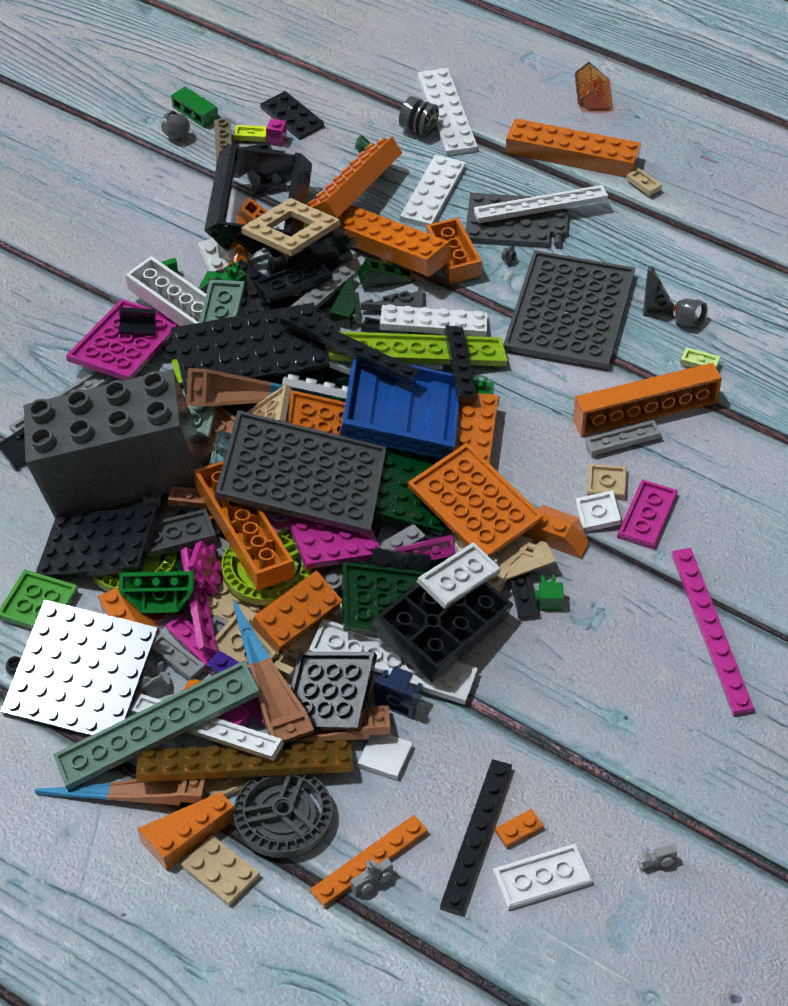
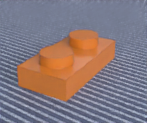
(519, 828)

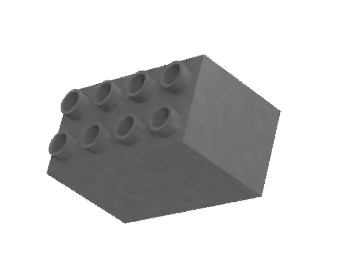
(111, 443)

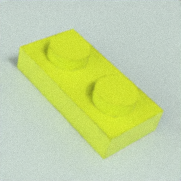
(250, 133)

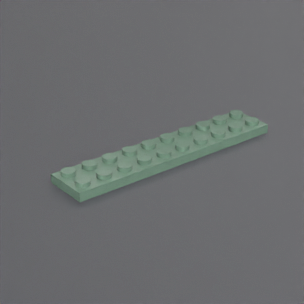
(221, 301)
(156, 725)

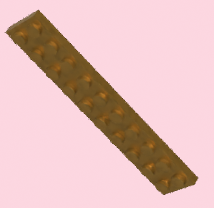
(230, 762)

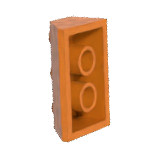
(116, 605)

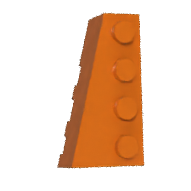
(186, 829)

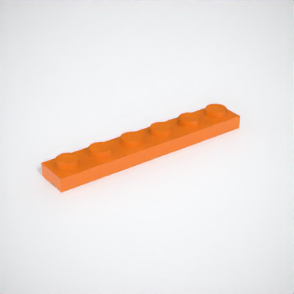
(386, 847)

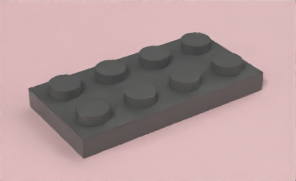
(181, 532)

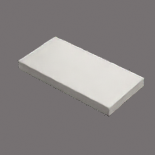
(458, 575)
(542, 876)

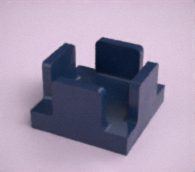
(394, 692)

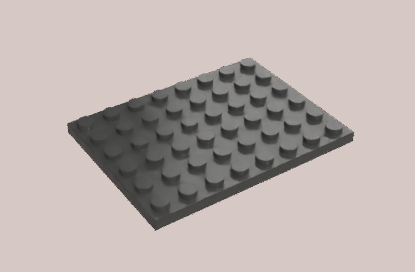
(570, 309)
(301, 472)

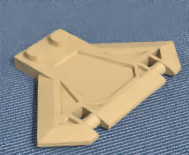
(516, 558)

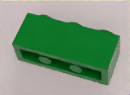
(194, 107)

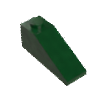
(382, 274)
(344, 308)

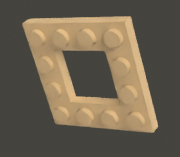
(318, 221)

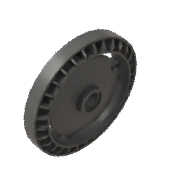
(288, 832)

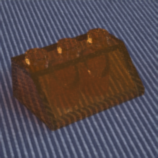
(593, 89)

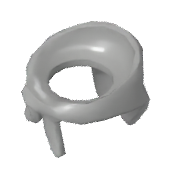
(155, 686)

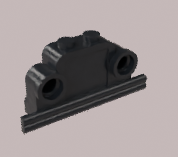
(330, 249)

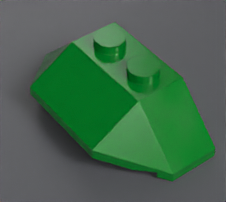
(157, 590)

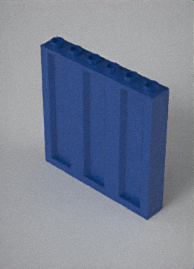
(401, 415)

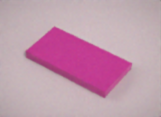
(647, 514)

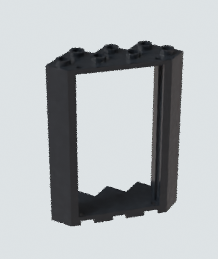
(265, 163)

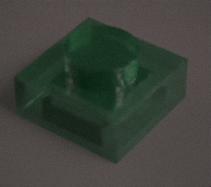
(361, 143)

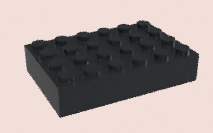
(436, 636)

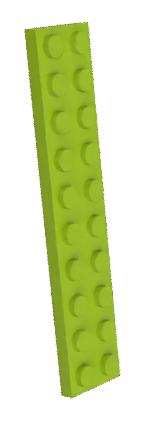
(427, 348)

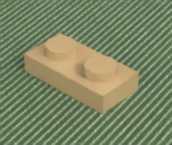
(644, 182)

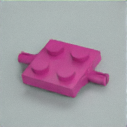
(206, 568)

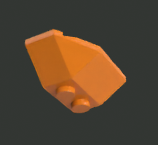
(560, 532)

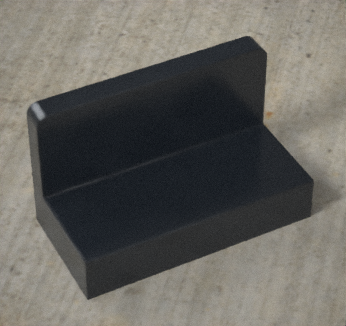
(137, 321)

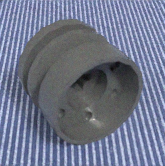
(418, 116)

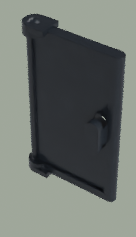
(14, 449)

